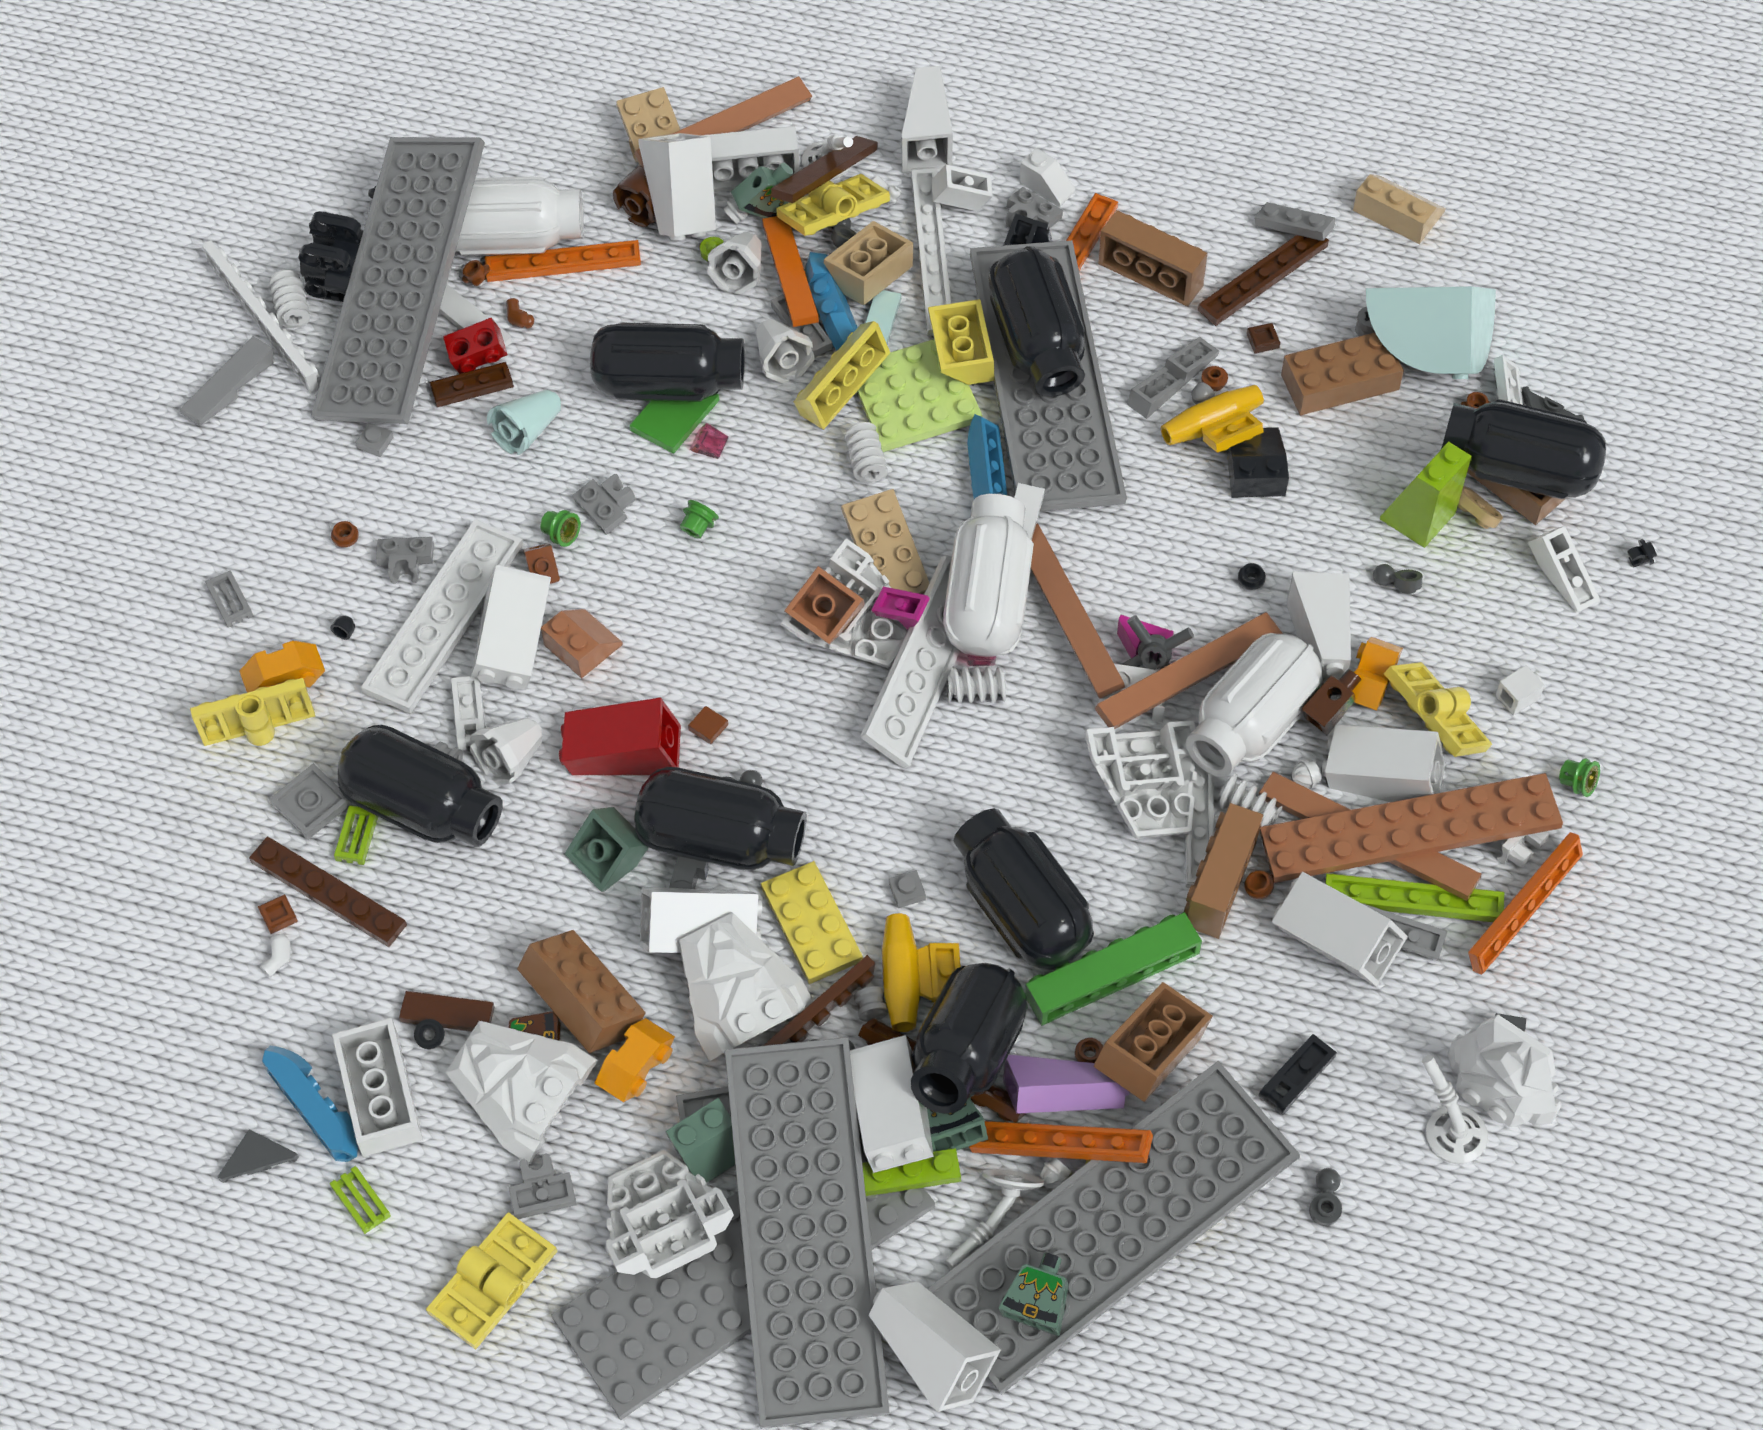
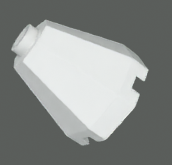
(736, 263)
(783, 350)
(506, 748)

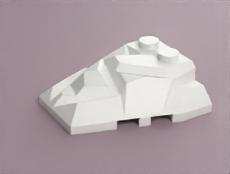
(868, 636)
(1148, 776)
(737, 985)
(1505, 1073)
(517, 1082)
(662, 1216)

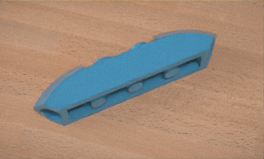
(829, 300)
(985, 458)
(321, 1115)

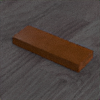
(471, 384)
(448, 1011)

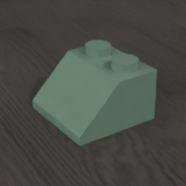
(606, 848)
(705, 1141)

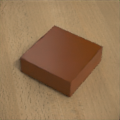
(708, 725)
(277, 914)

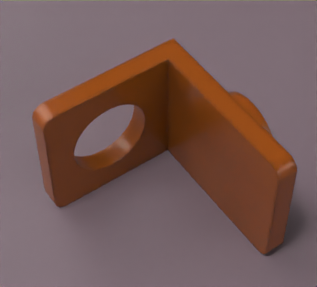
(542, 561)

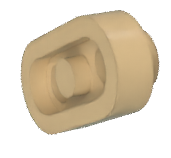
(1485, 514)

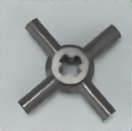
(1152, 644)

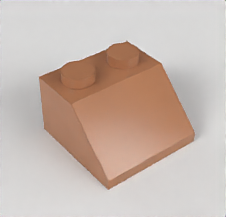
(825, 606)
(579, 640)

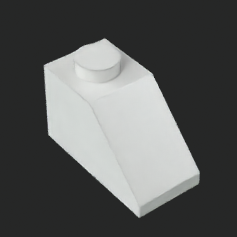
(1046, 177)

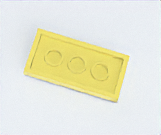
(811, 922)

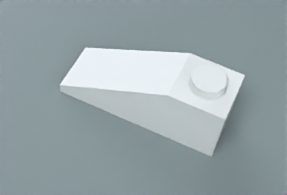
(1564, 568)

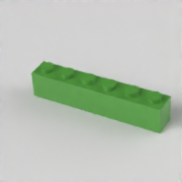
(1112, 968)

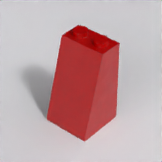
(620, 739)

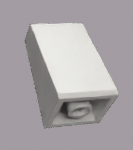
(927, 123)
(680, 183)
(1322, 617)
(510, 627)
(1384, 762)
(678, 912)
(1339, 928)
(889, 1115)
(934, 1344)

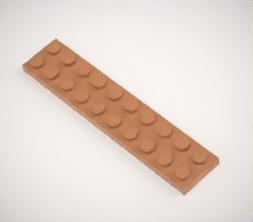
(1410, 827)

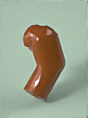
(516, 316)

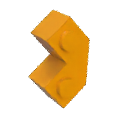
(1375, 659)
(292, 662)
(625, 1071)

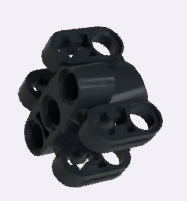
(333, 255)

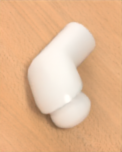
(893, 190)
(280, 954)

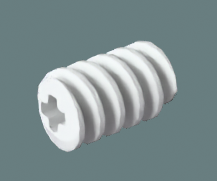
(289, 299)
(865, 452)
(976, 684)
(1239, 796)

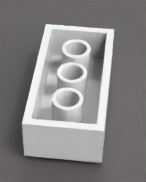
(741, 153)
(377, 1087)

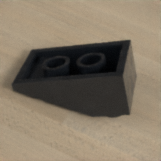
(1259, 466)

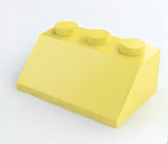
(962, 341)

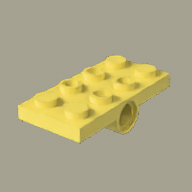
(833, 204)
(1439, 708)
(253, 713)
(491, 1280)

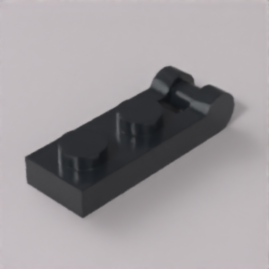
(1298, 1073)

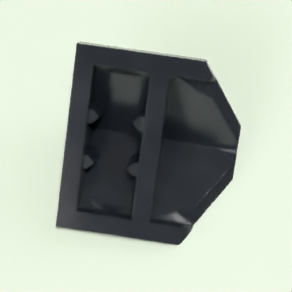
(1027, 231)

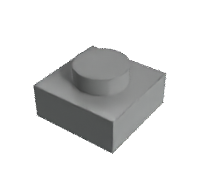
(374, 439)
(907, 889)

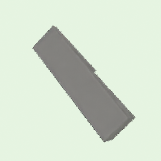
(1176, 373)
(223, 385)

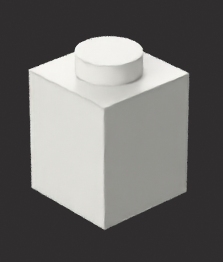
(1520, 690)

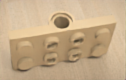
(647, 116)
(882, 532)

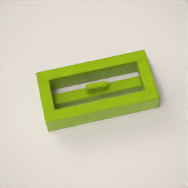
(345, 832)
(346, 1179)

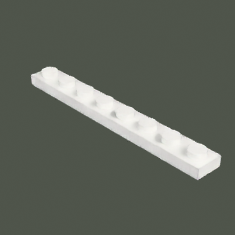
(930, 243)
(265, 321)

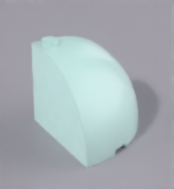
(1435, 326)

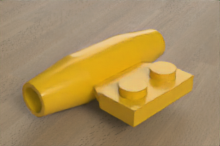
(1219, 420)
(911, 971)

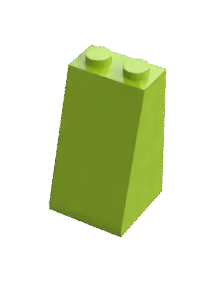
(1430, 497)

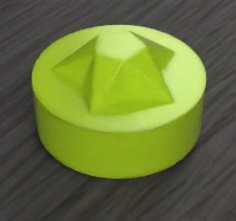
(709, 244)

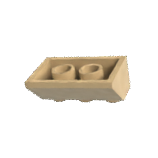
(1396, 208)
(870, 262)

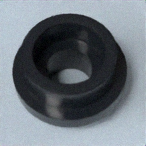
(1251, 570)
(422, 1027)

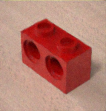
(474, 340)

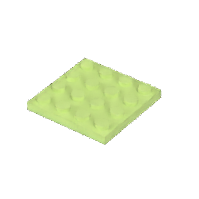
(913, 399)

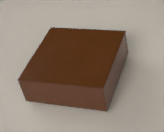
(1263, 338)

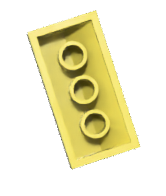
(842, 375)

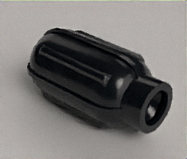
(1038, 320)
(665, 362)
(1528, 447)
(417, 787)
(717, 820)
(1024, 891)
(967, 1036)

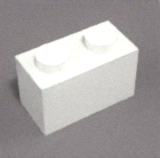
(962, 188)

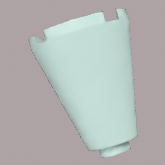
(523, 420)

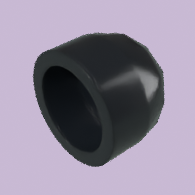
(343, 627)

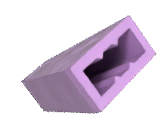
(1059, 1085)

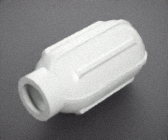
(519, 216)
(989, 578)
(1254, 703)

